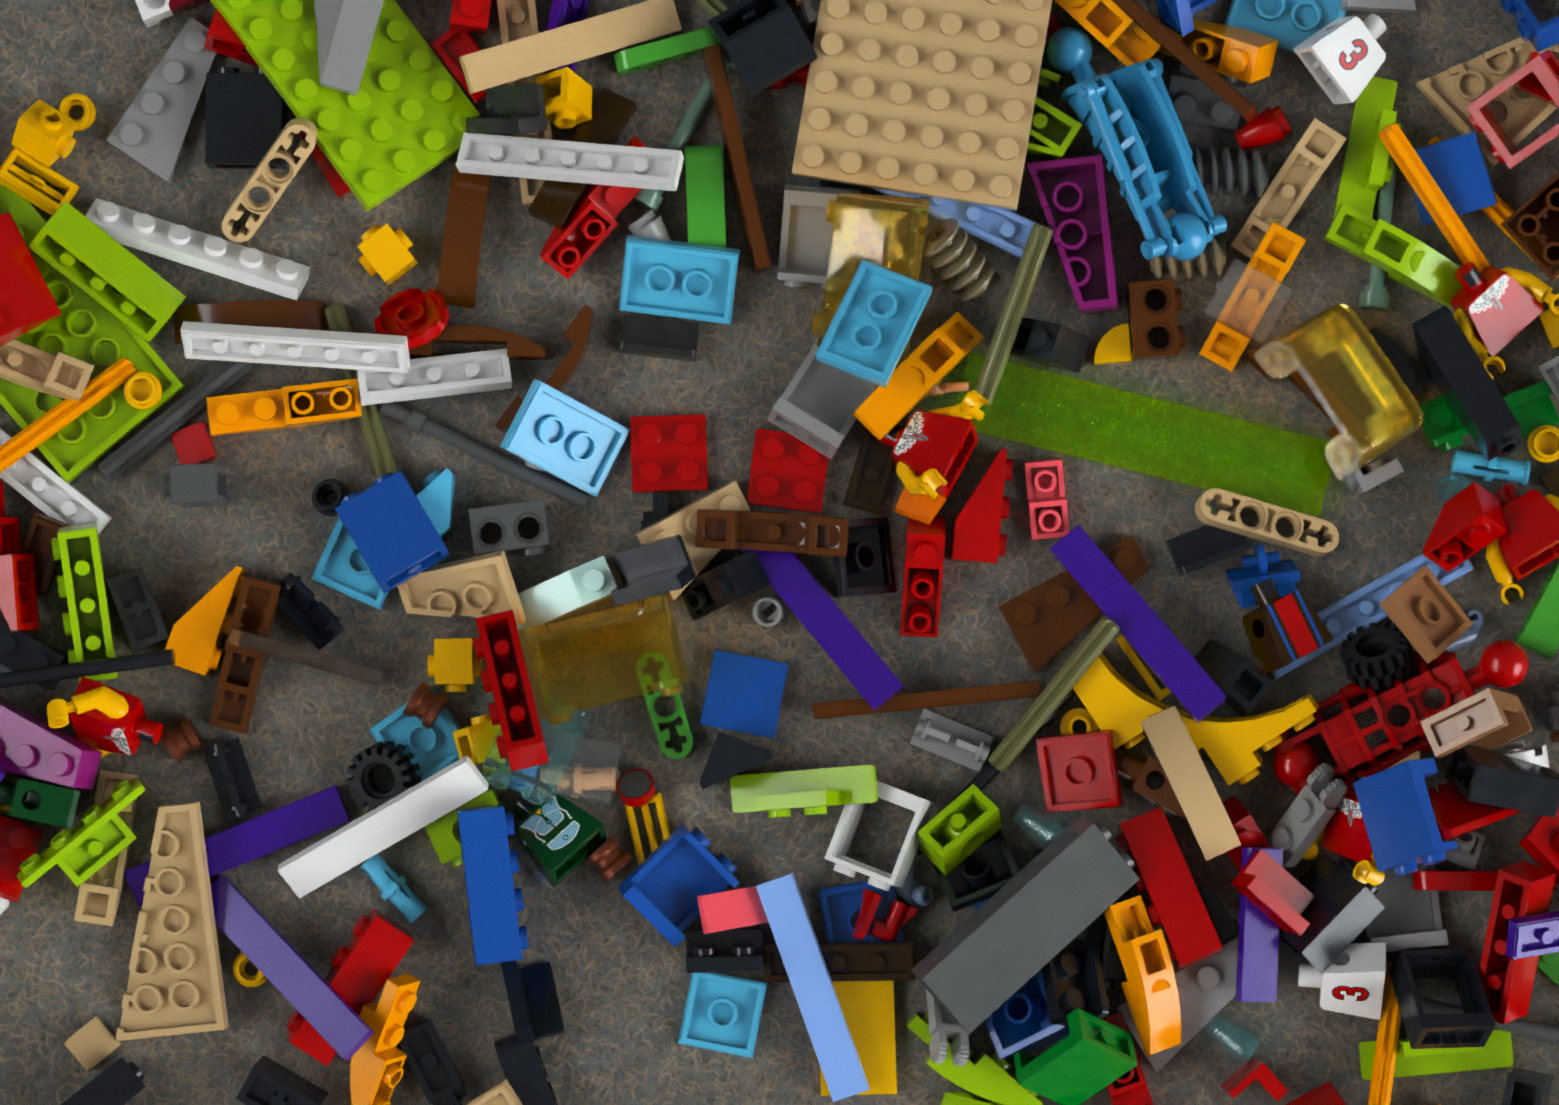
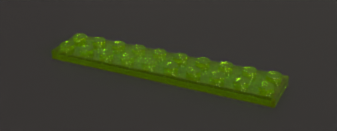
(1153, 437)

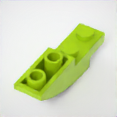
(1396, 253)
(984, 1077)

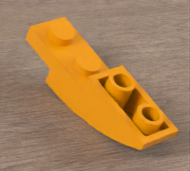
(1112, 29)
(918, 375)
(284, 407)
(1150, 975)
(379, 1063)

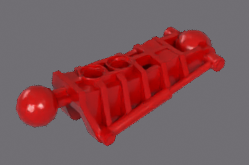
(1500, 664)

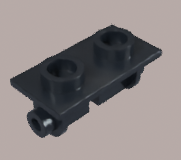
(308, 615)
(232, 779)

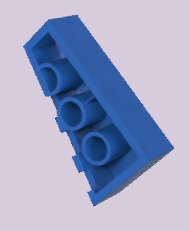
(490, 884)

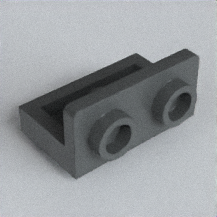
(1197, 102)

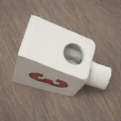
(1344, 56)
(1352, 981)

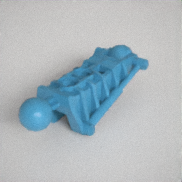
(1143, 146)

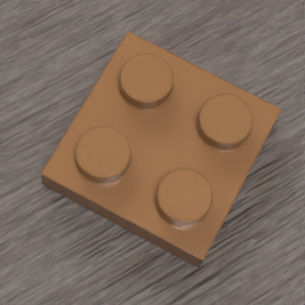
(1426, 614)

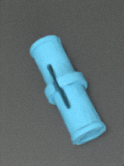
(1497, 468)
(393, 888)

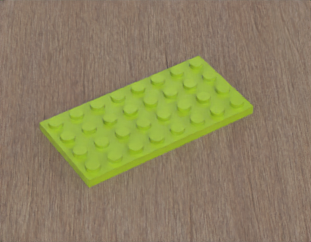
(405, 109)
(90, 335)

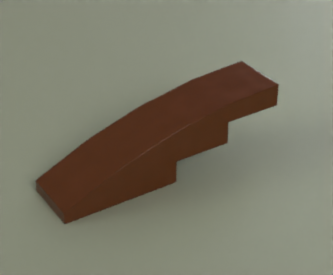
(242, 667)

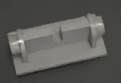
(951, 740)

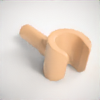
(942, 388)

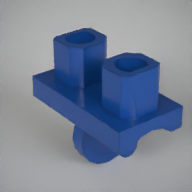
(1260, 567)

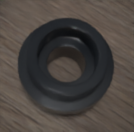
(320, 494)

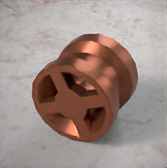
(425, 705)
(182, 738)
(608, 859)

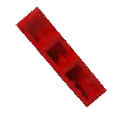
(17, 576)

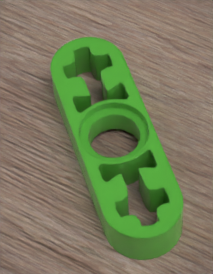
(657, 52)
(665, 735)

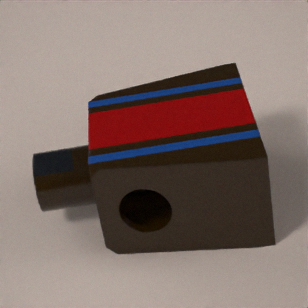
(1282, 627)

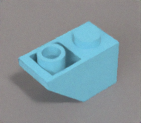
(438, 499)

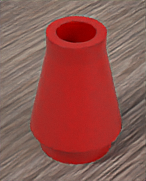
(1264, 129)

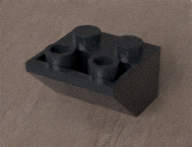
(762, 42)

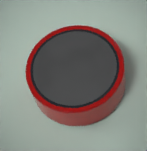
(635, 787)

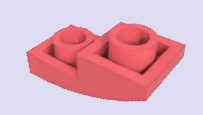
(1046, 498)
(731, 910)

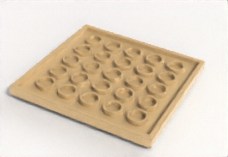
(924, 96)

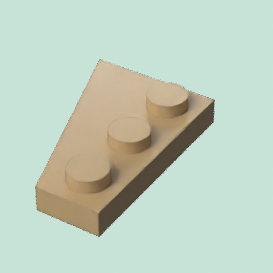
(684, 524)
(464, 588)

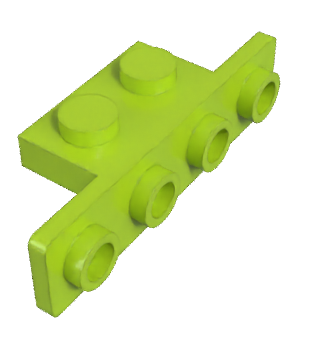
(1366, 157)
(803, 789)
(90, 842)
(1414, 1062)

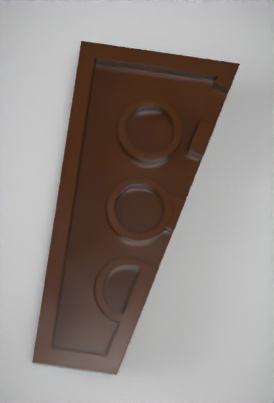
(1060, 609)

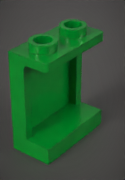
(1080, 1063)

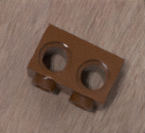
(1143, 320)

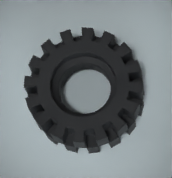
(1383, 669)
(381, 754)

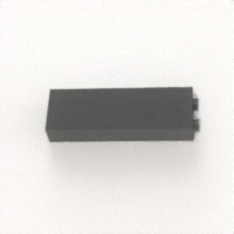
(1026, 923)

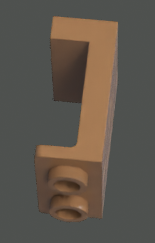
(1481, 720)

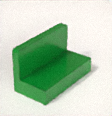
(1532, 407)

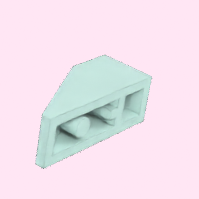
(567, 593)

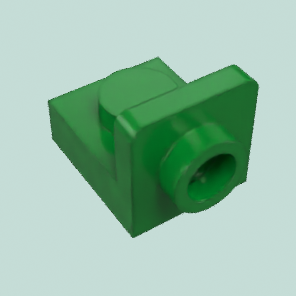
(1441, 425)

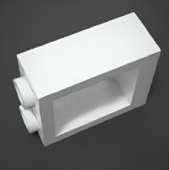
(846, 829)

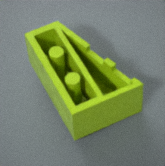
(1051, 132)

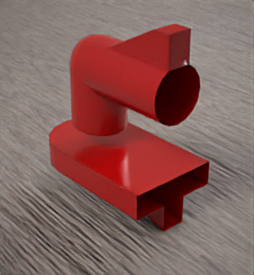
(897, 916)

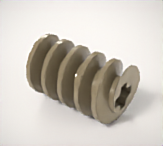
(1213, 255)
(961, 260)

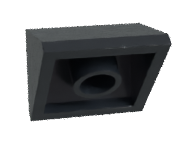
(868, 560)
(731, 757)
(979, 874)

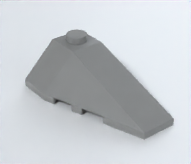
(344, 41)

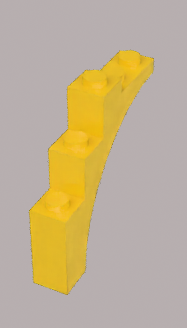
(1228, 741)

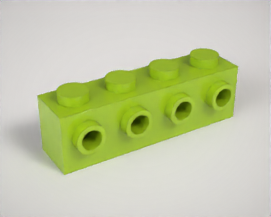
(107, 271)
(86, 595)

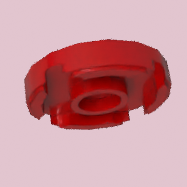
(414, 315)

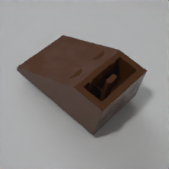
(1537, 226)

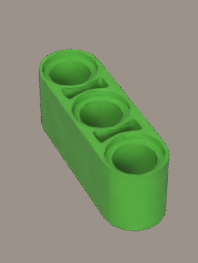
(705, 195)
(1542, 620)

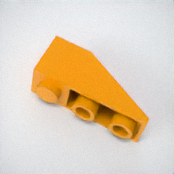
(1230, 50)
(200, 631)

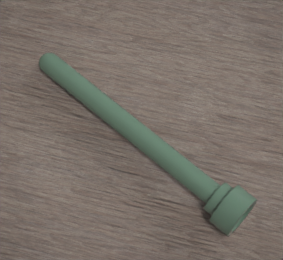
(651, 198)
(1375, 294)

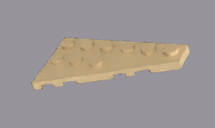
(1464, 83)
(175, 949)

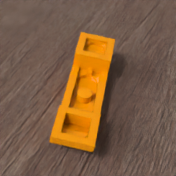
(1273, 257)

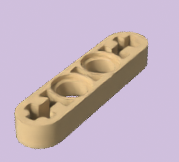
(272, 182)
(1266, 526)

